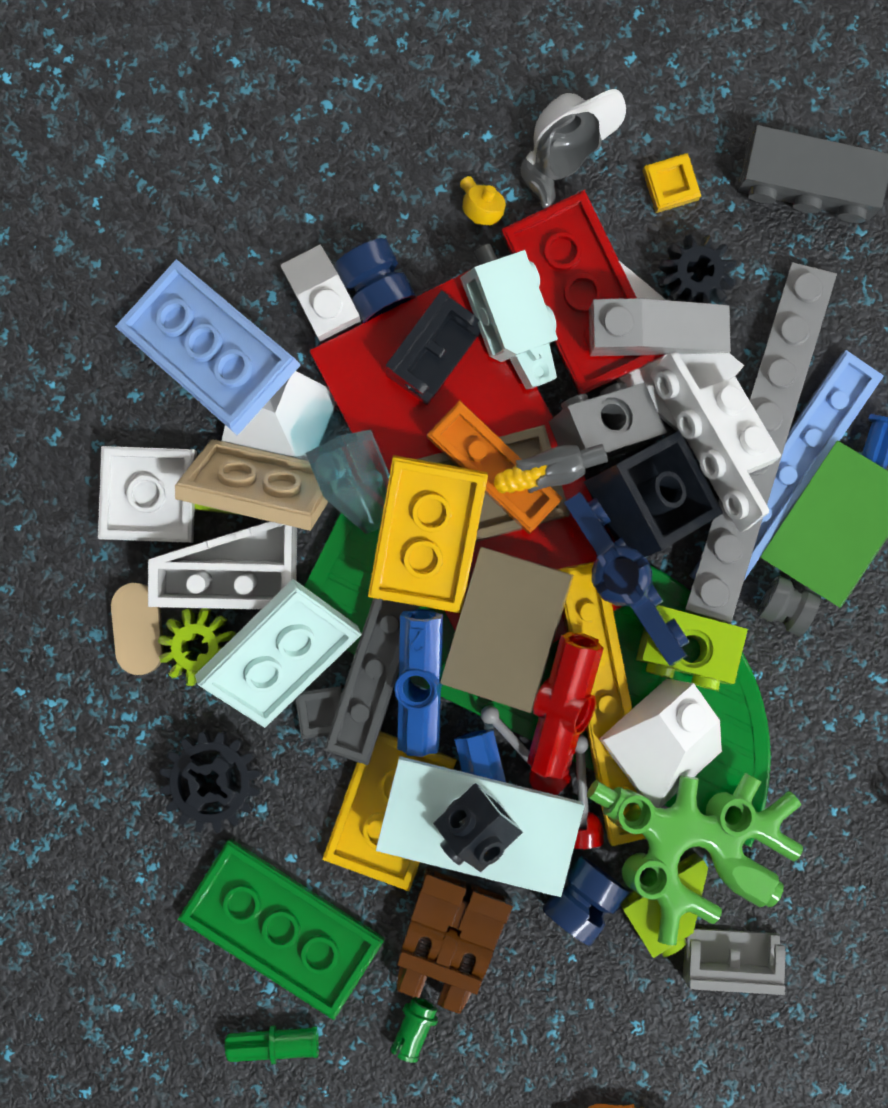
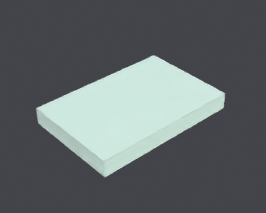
(278, 654)

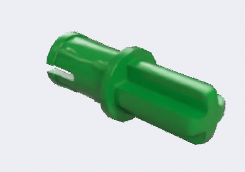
(272, 1044)

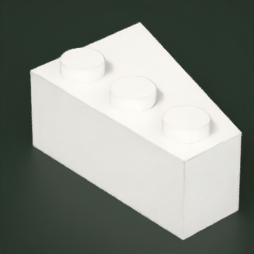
(227, 571)

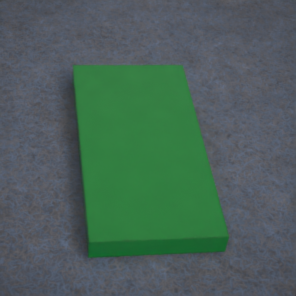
(281, 929)

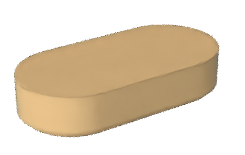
(136, 630)

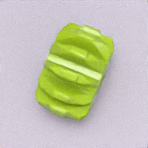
(188, 632)

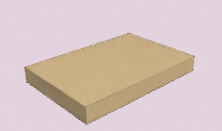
(253, 484)

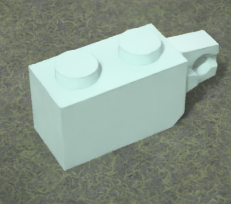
(514, 316)

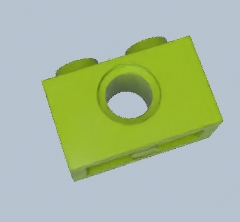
(719, 650)

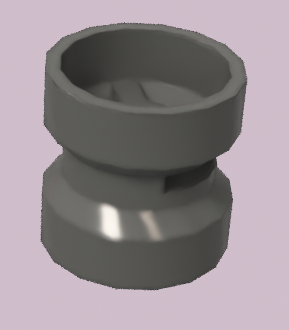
(789, 606)

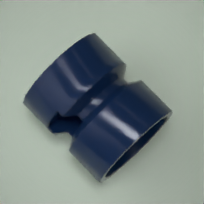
(372, 275)
(585, 901)

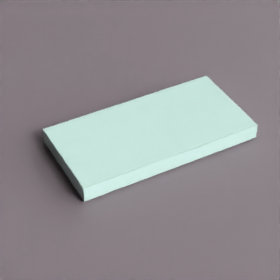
(533, 861)

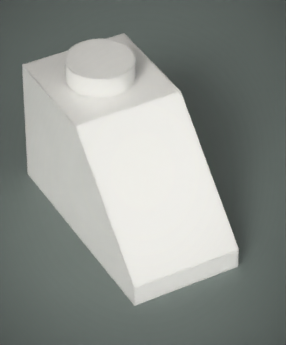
(321, 294)

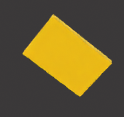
(427, 534)
(362, 815)

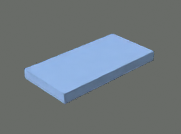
(208, 346)

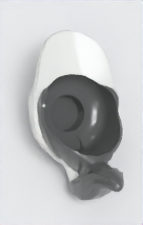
(566, 136)

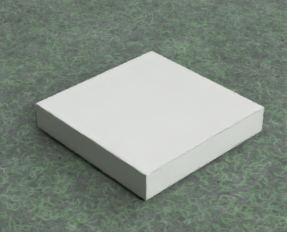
(140, 495)

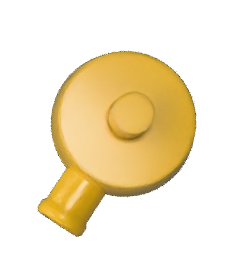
(482, 202)

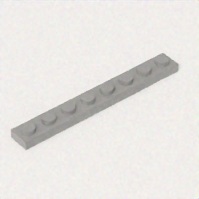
(775, 402)

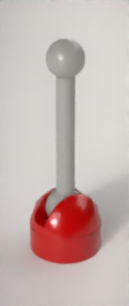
(550, 785)
(590, 830)

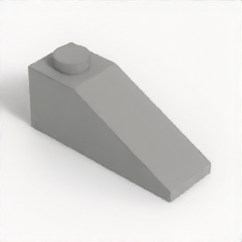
(657, 327)

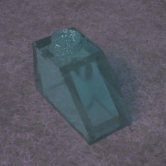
(353, 477)

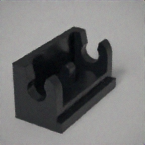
(433, 348)

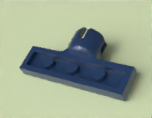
(625, 578)

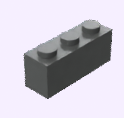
(814, 174)

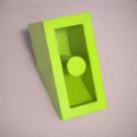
(646, 916)

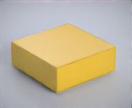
(671, 183)

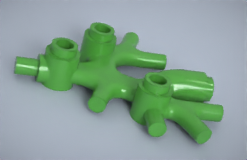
(684, 826)

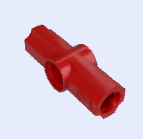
(565, 704)

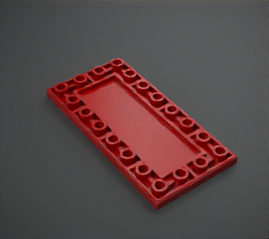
(491, 389)

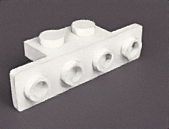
(722, 434)

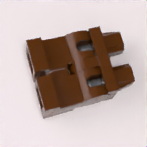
(480, 926)

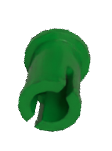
(418, 1019)

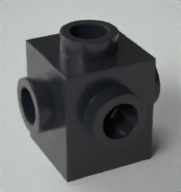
(476, 829)

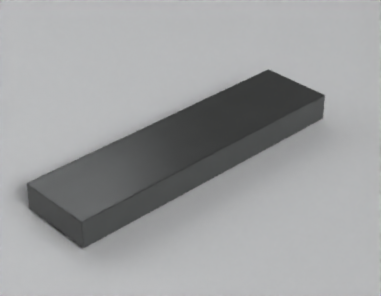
(368, 684)

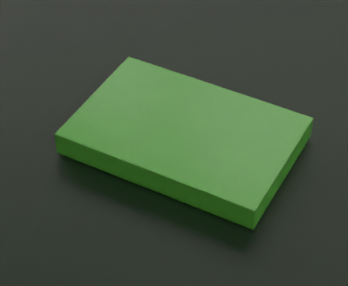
(834, 526)

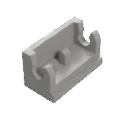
(734, 961)

